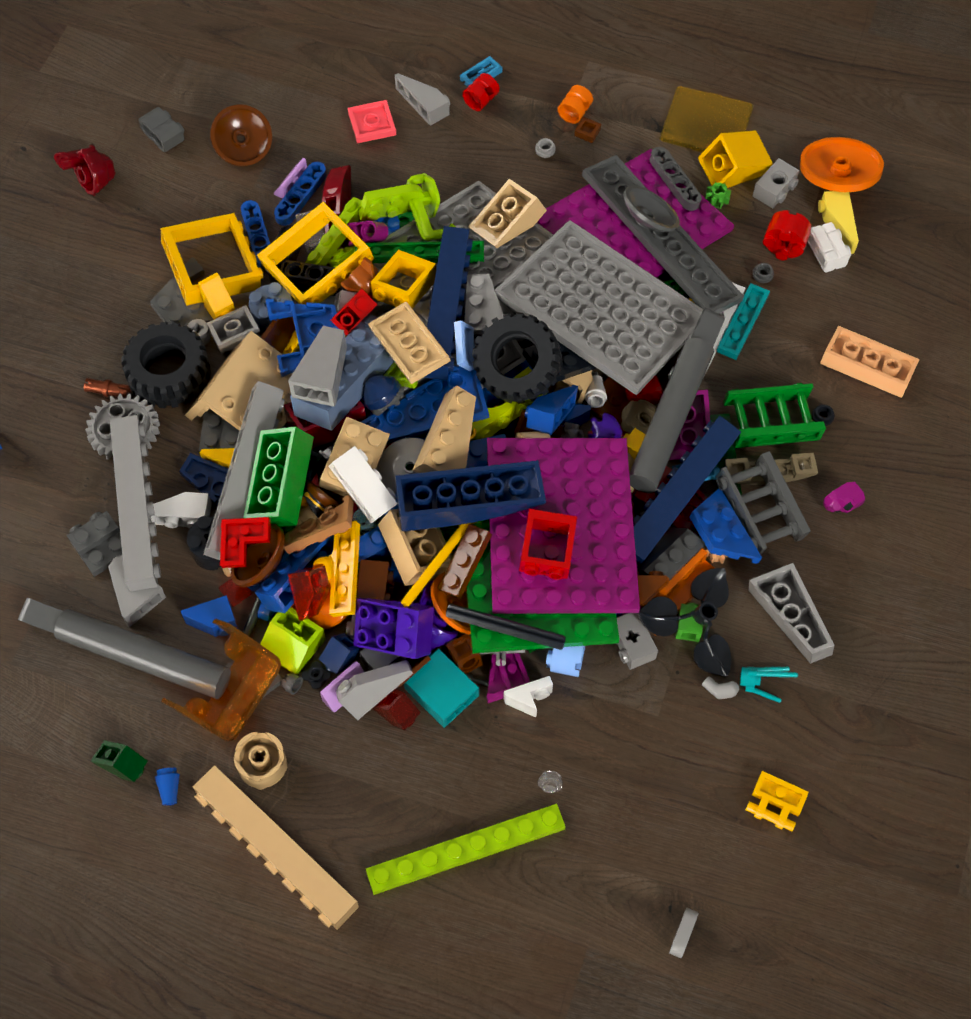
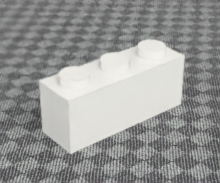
(363, 484)

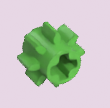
(718, 195)

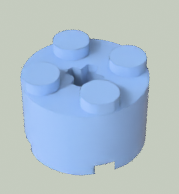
(566, 660)

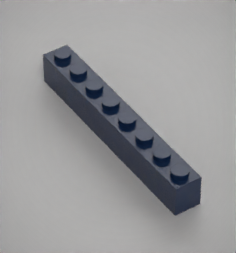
(449, 293)
(682, 485)

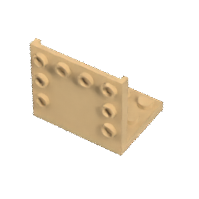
(232, 384)

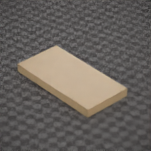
(409, 342)

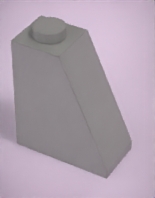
(135, 603)

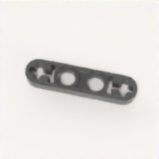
(671, 180)

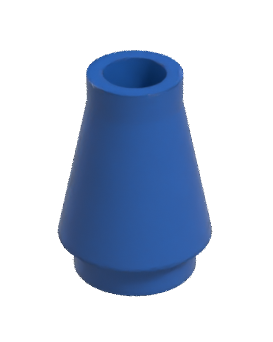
(167, 783)

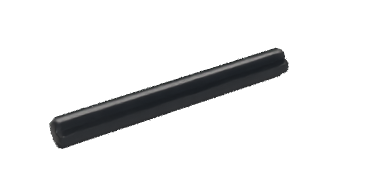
(505, 626)

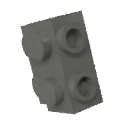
(217, 433)
(97, 542)

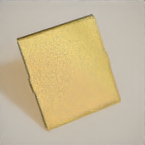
(701, 117)

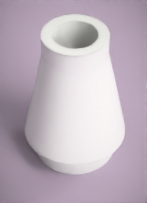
(596, 393)

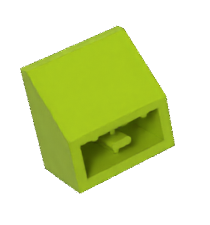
(293, 639)

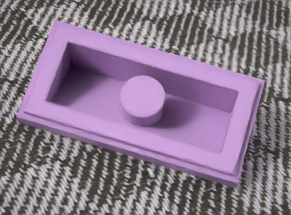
(291, 178)
(329, 694)

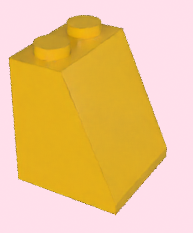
(735, 158)

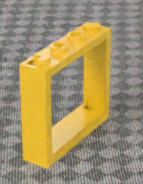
(202, 228)
(296, 237)

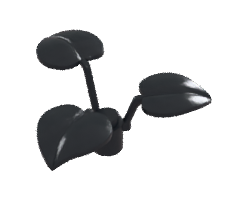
(712, 589)

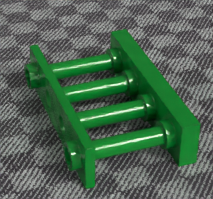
(767, 433)

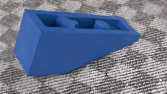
(551, 409)

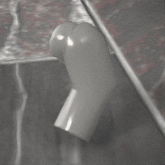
(721, 691)

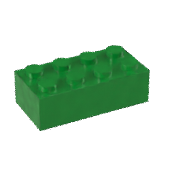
(279, 475)

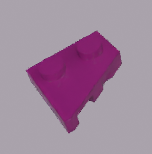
(506, 677)

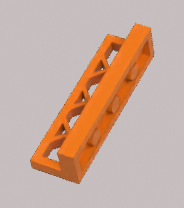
(680, 585)

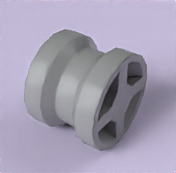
(202, 328)

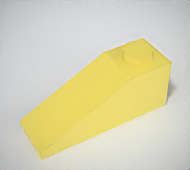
(837, 208)

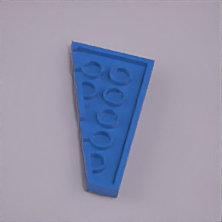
(419, 408)

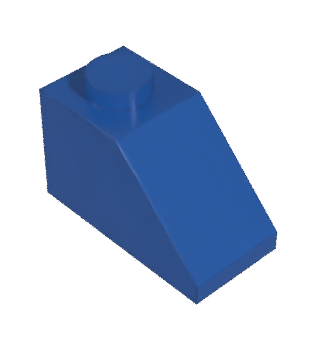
(203, 615)

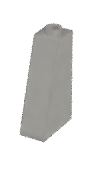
(321, 368)

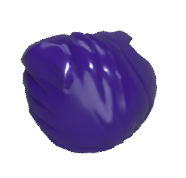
(606, 428)

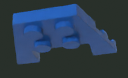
(307, 321)

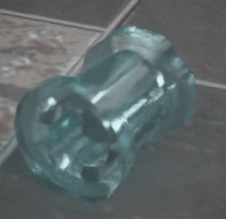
(361, 518)

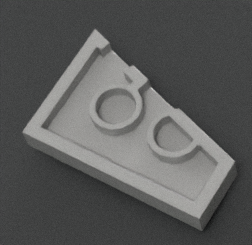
(481, 302)

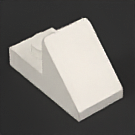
(522, 696)

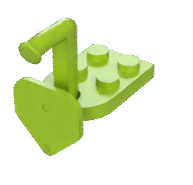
(403, 199)

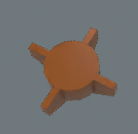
(361, 277)

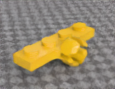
(343, 571)

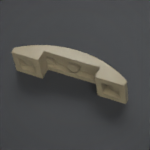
(792, 469)

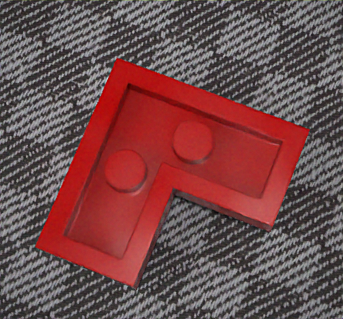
(236, 536)

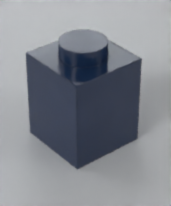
(339, 653)

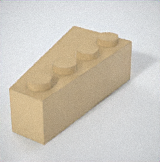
(449, 434)

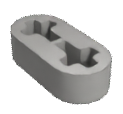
(683, 933)

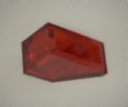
(309, 590)
(397, 709)

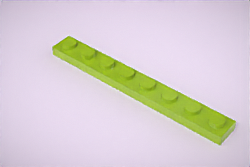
(465, 849)

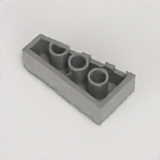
(793, 610)

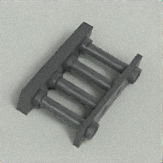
(775, 487)

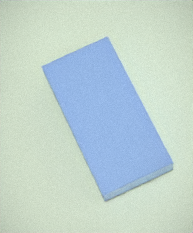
(464, 344)

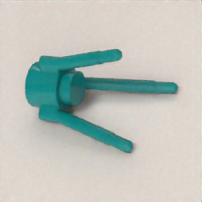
(752, 676)

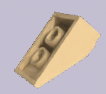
(507, 215)

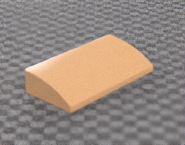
(869, 361)

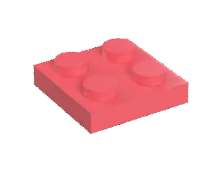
(371, 121)

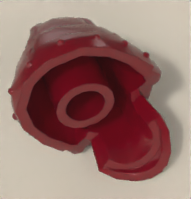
(90, 166)

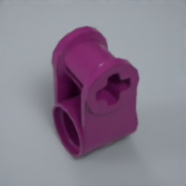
(366, 233)

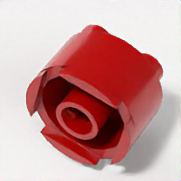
(787, 235)

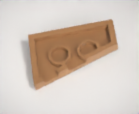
(328, 524)

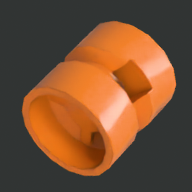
(575, 104)

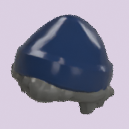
(382, 393)

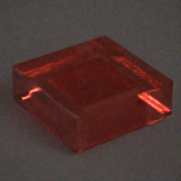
(234, 592)

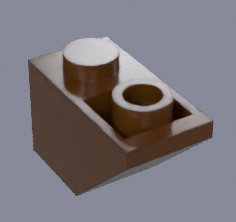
(650, 585)

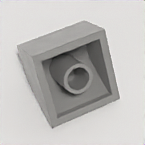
(232, 328)

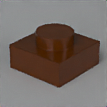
(587, 130)

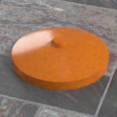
(841, 164)

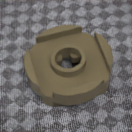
(633, 412)

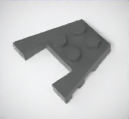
(170, 302)

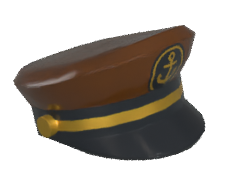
(317, 499)

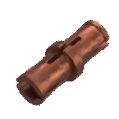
(106, 388)

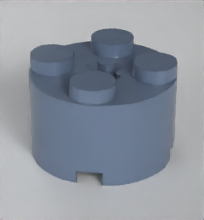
(258, 306)

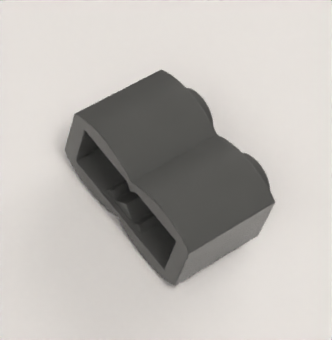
(162, 129)

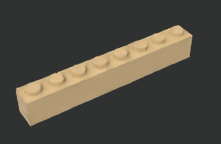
(275, 847)

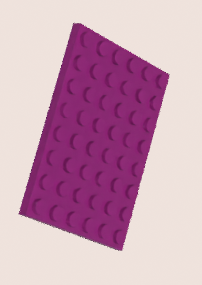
(595, 216)
(579, 480)

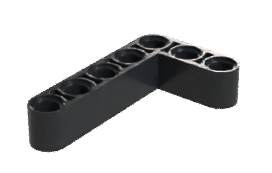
(299, 273)

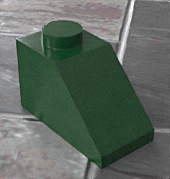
(120, 760)

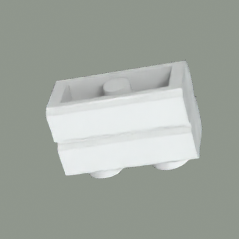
(829, 247)

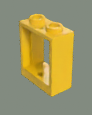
(407, 264)

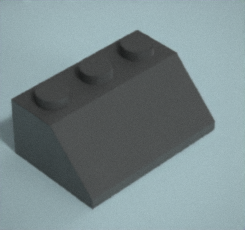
(672, 552)

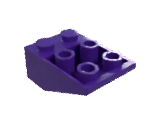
(393, 627)

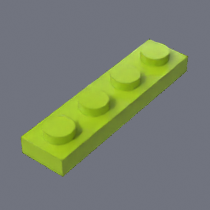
(334, 237)

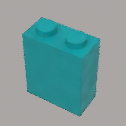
(442, 688)

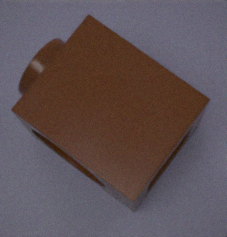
(462, 656)

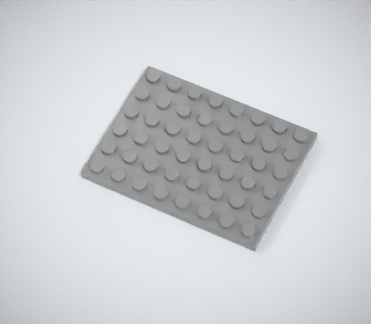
(461, 211)
(602, 306)

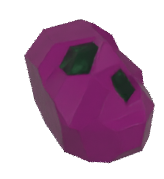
(844, 498)

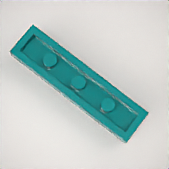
(743, 321)

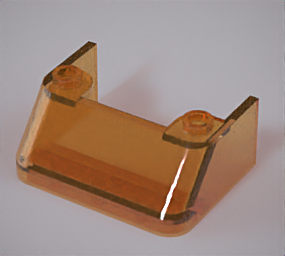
(249, 680)

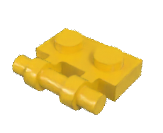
(780, 794)

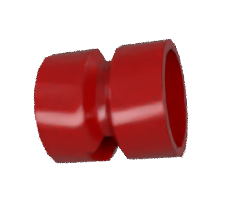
(481, 92)

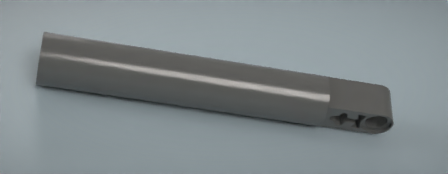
(675, 403)
(129, 648)

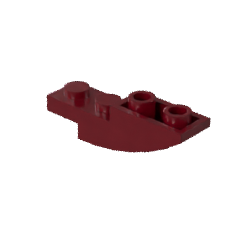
(337, 190)

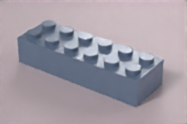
(363, 360)

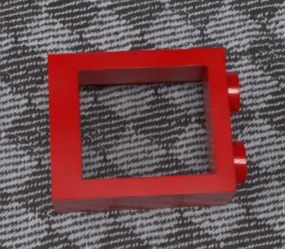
(551, 523)

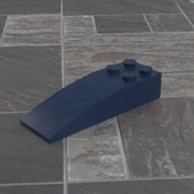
(467, 494)

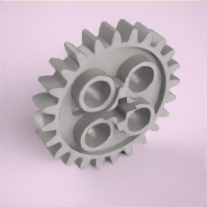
(127, 407)

